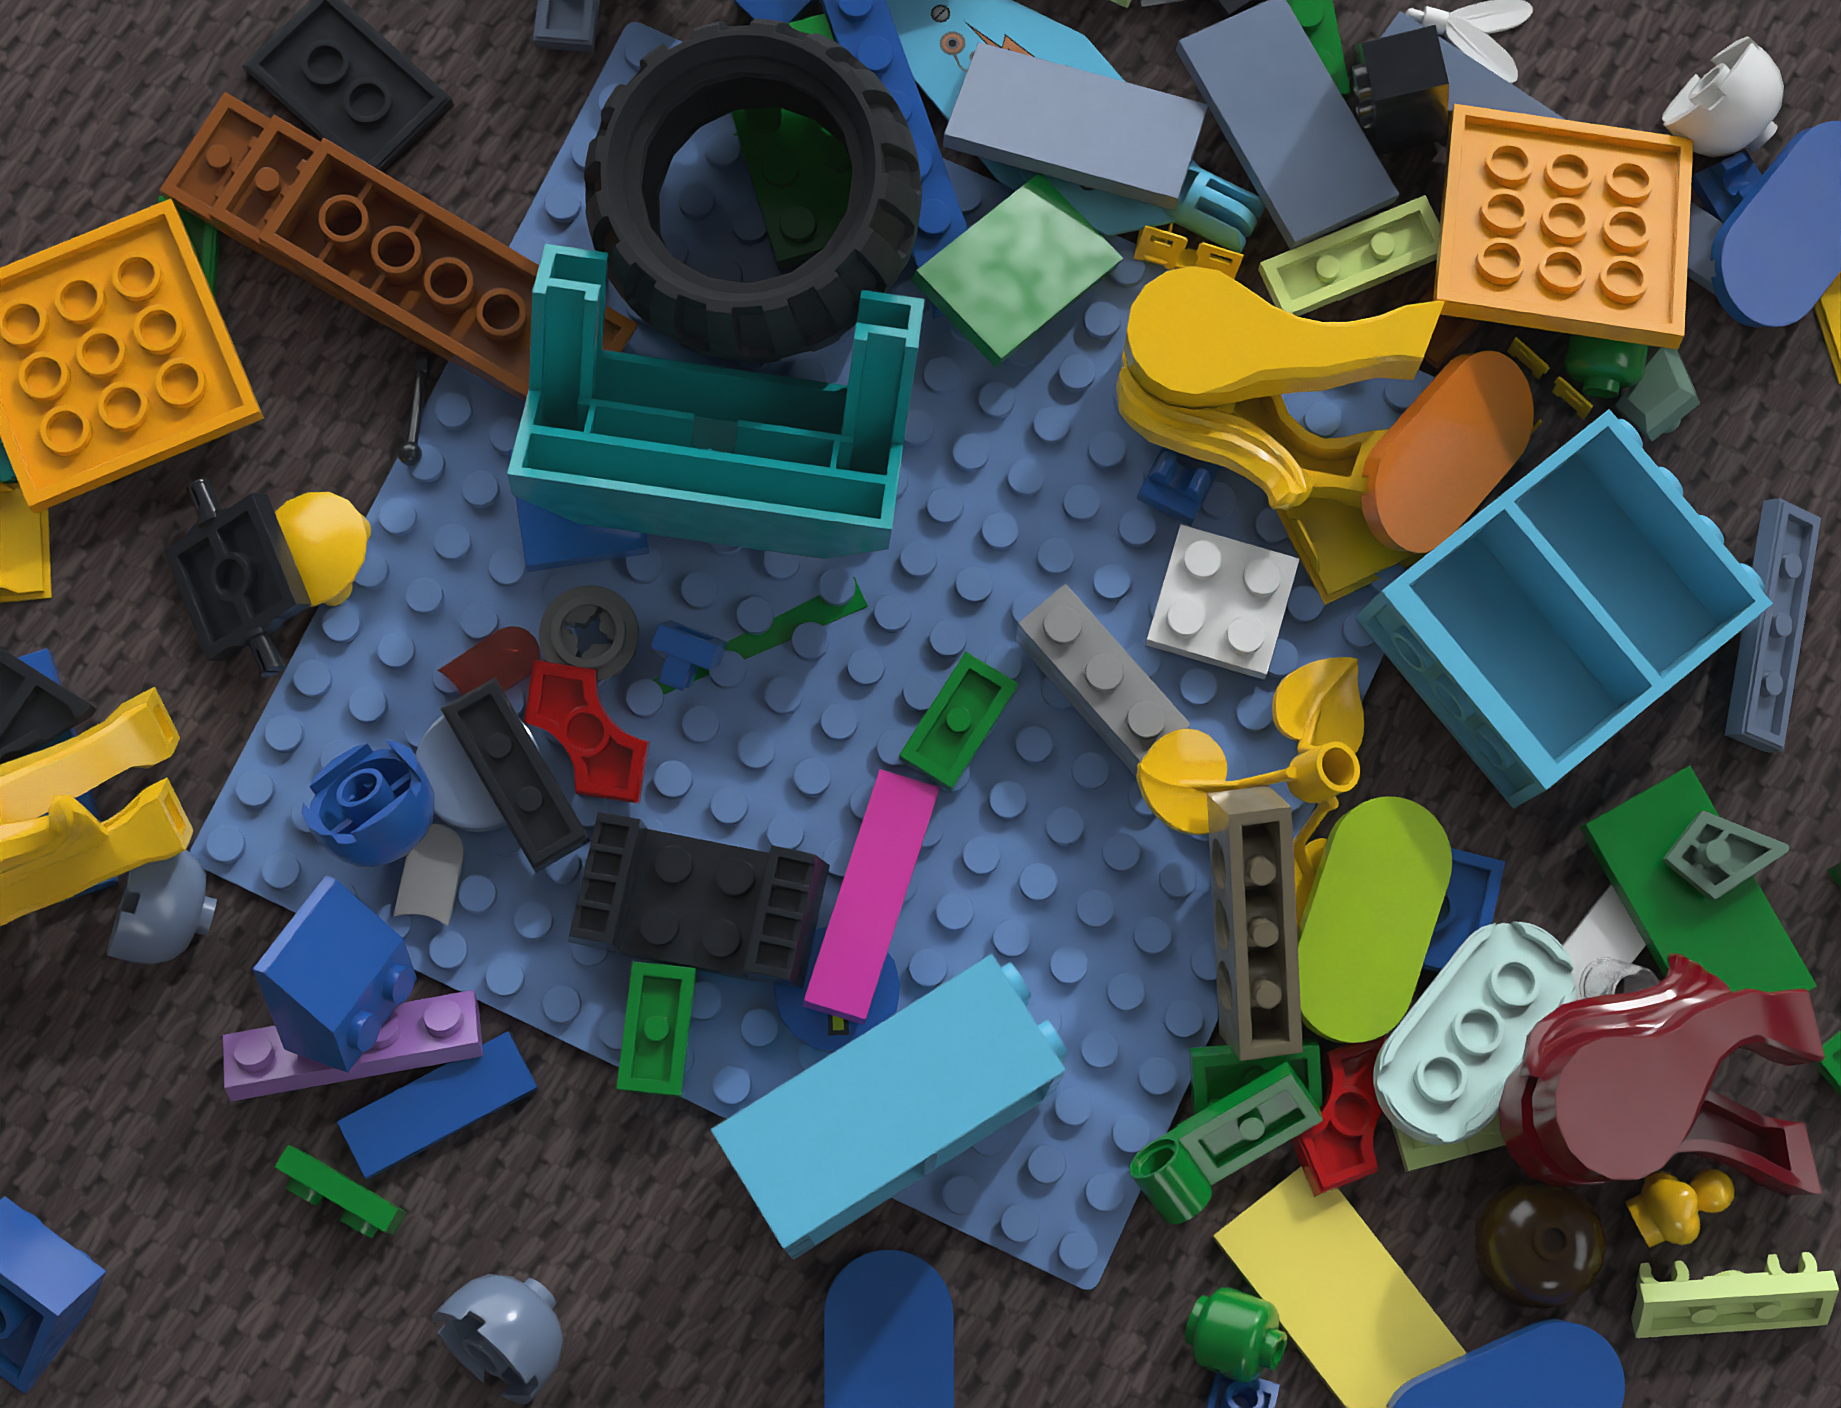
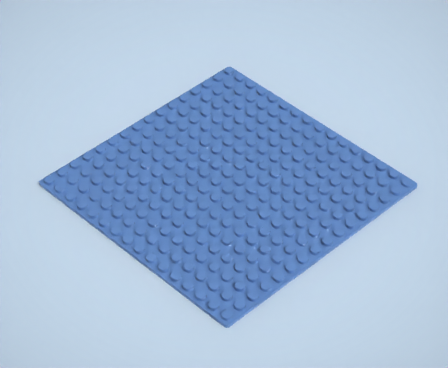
(1033, 855)

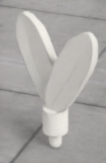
(1469, 28)

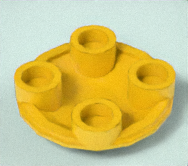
(326, 543)

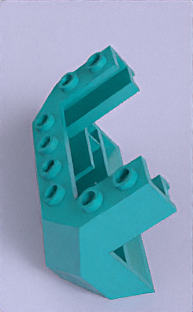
(709, 445)

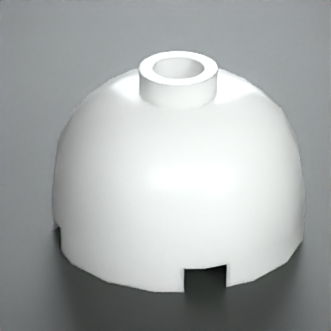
(1729, 104)

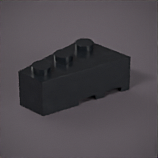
(1401, 90)

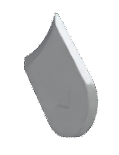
(431, 875)

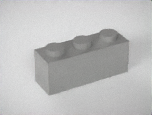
(1098, 676)

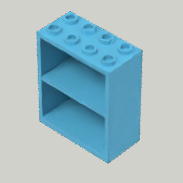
(1564, 609)
(893, 1105)

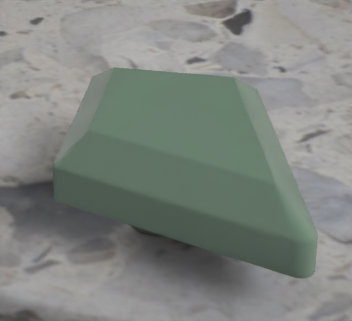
(1660, 397)
(1720, 854)

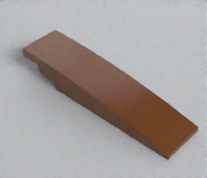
(367, 241)

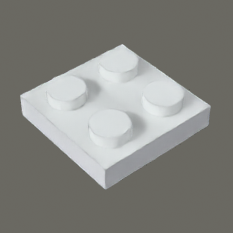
(1222, 602)

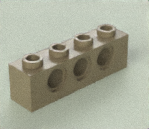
(1255, 922)

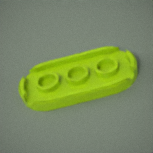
(1371, 918)

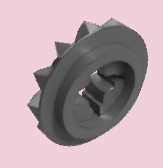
(578, 609)

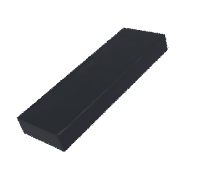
(515, 775)

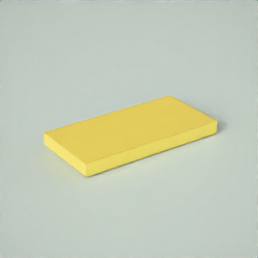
(1336, 1292)

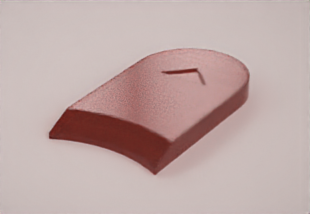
(503, 655)

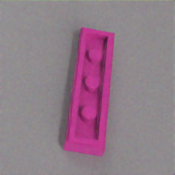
(871, 897)

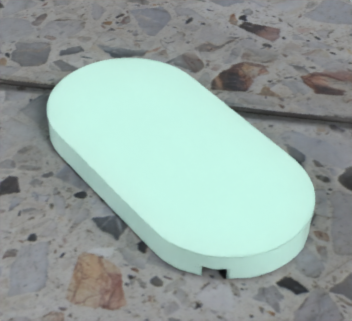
(1469, 1030)

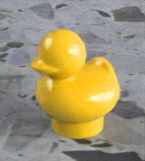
(1671, 1207)

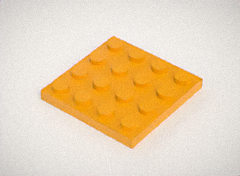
(1565, 226)
(113, 358)

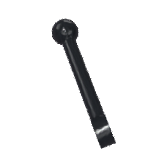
(410, 452)

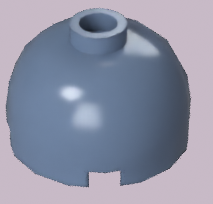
(161, 911)
(505, 1331)

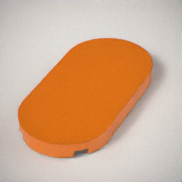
(1447, 451)

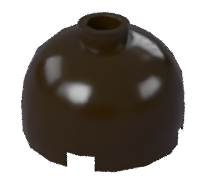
(1539, 1244)

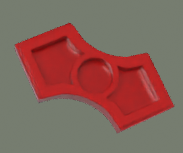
(603, 755)
(1342, 1144)

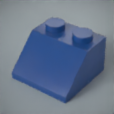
(334, 977)
(42, 1294)

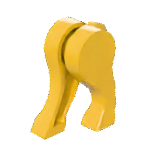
(1210, 373)
(69, 848)

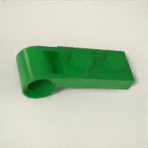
(1221, 1139)

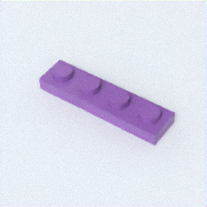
(412, 1037)

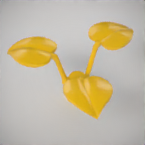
(1311, 706)

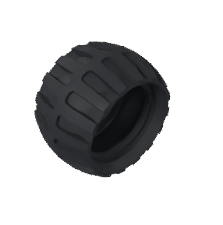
(699, 83)

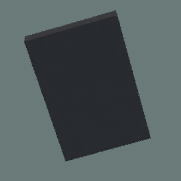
(348, 83)

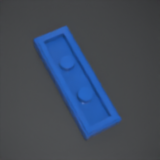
(437, 1106)

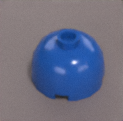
(371, 805)

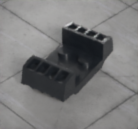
(699, 902)

